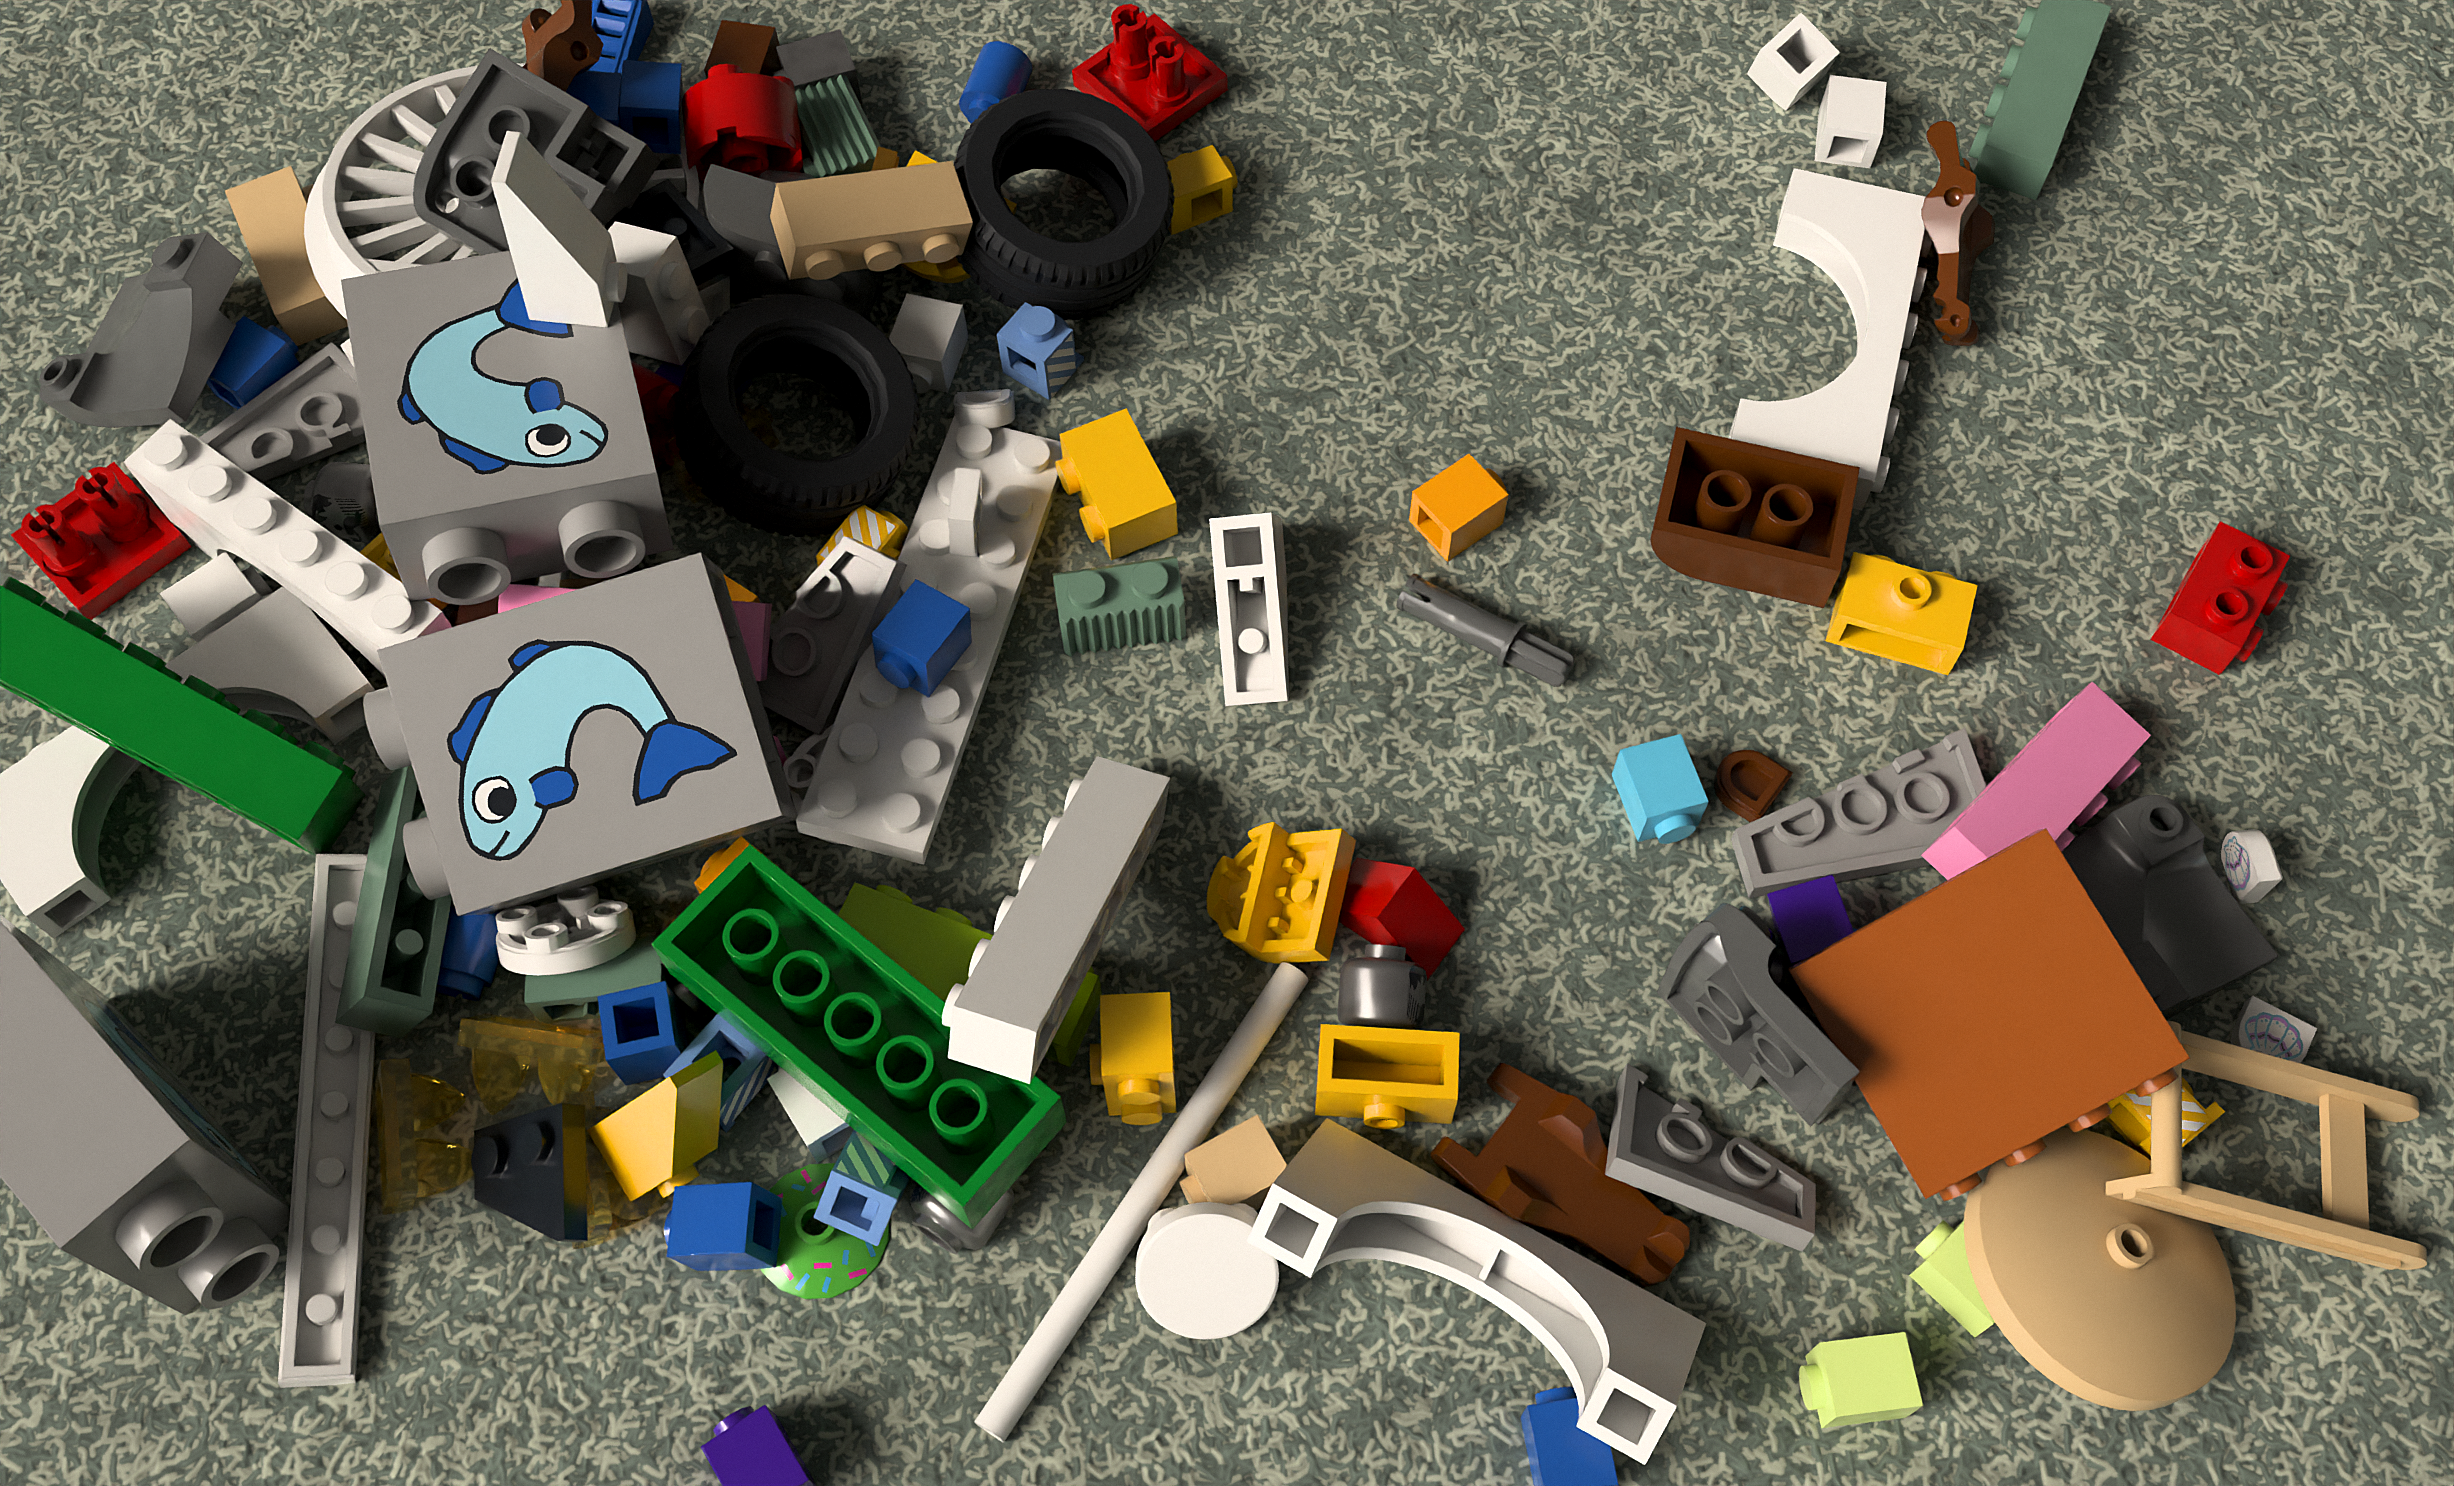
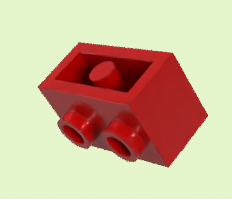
(2222, 598)

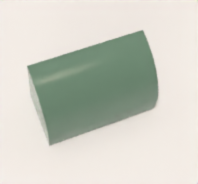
(575, 993)

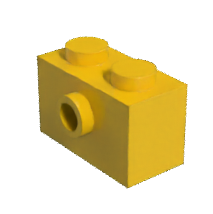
(1118, 485)
(1902, 612)
(1136, 1056)
(1387, 1075)

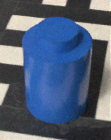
(997, 74)

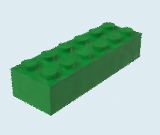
(173, 727)
(857, 1034)

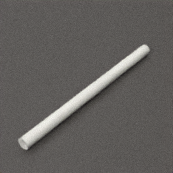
(1140, 1204)

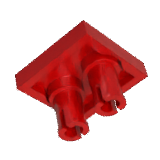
(1150, 72)
(100, 540)

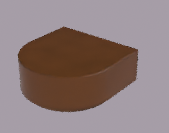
(1749, 783)

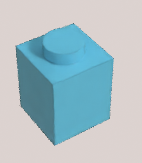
(1660, 789)

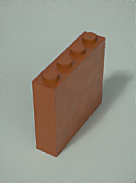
(1990, 1016)

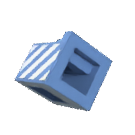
(1043, 339)
(733, 1049)
(861, 1191)

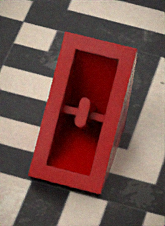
(1399, 909)

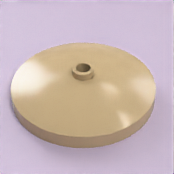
(2096, 1287)

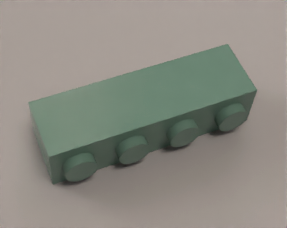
(2040, 94)
(396, 928)

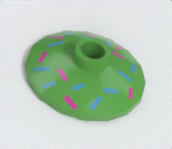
(819, 1263)

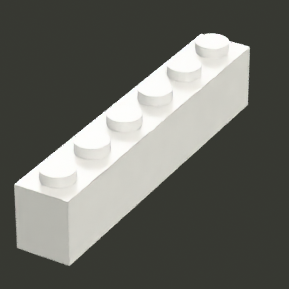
(1056, 922)

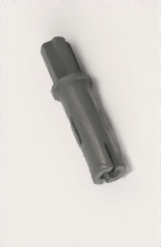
(1487, 632)

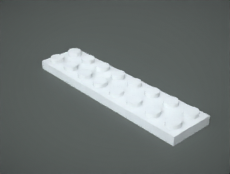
(893, 746)

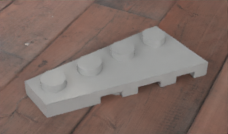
(1865, 823)

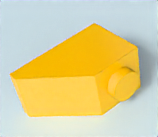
(664, 1130)

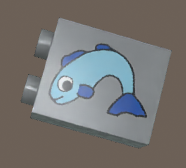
(497, 434)
(579, 738)
(118, 1146)

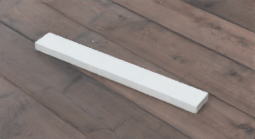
(329, 1152)

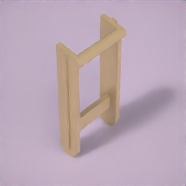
(2342, 1113)

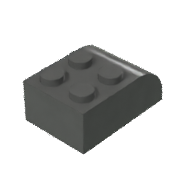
(740, 212)

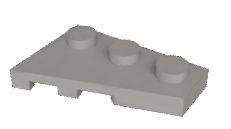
(295, 419)
(827, 633)
(1686, 1162)

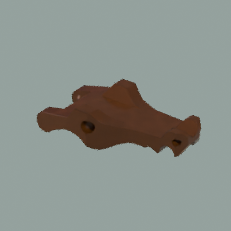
(561, 43)
(1958, 231)
(1550, 1175)

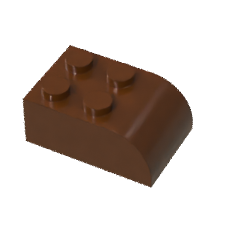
(1754, 517)

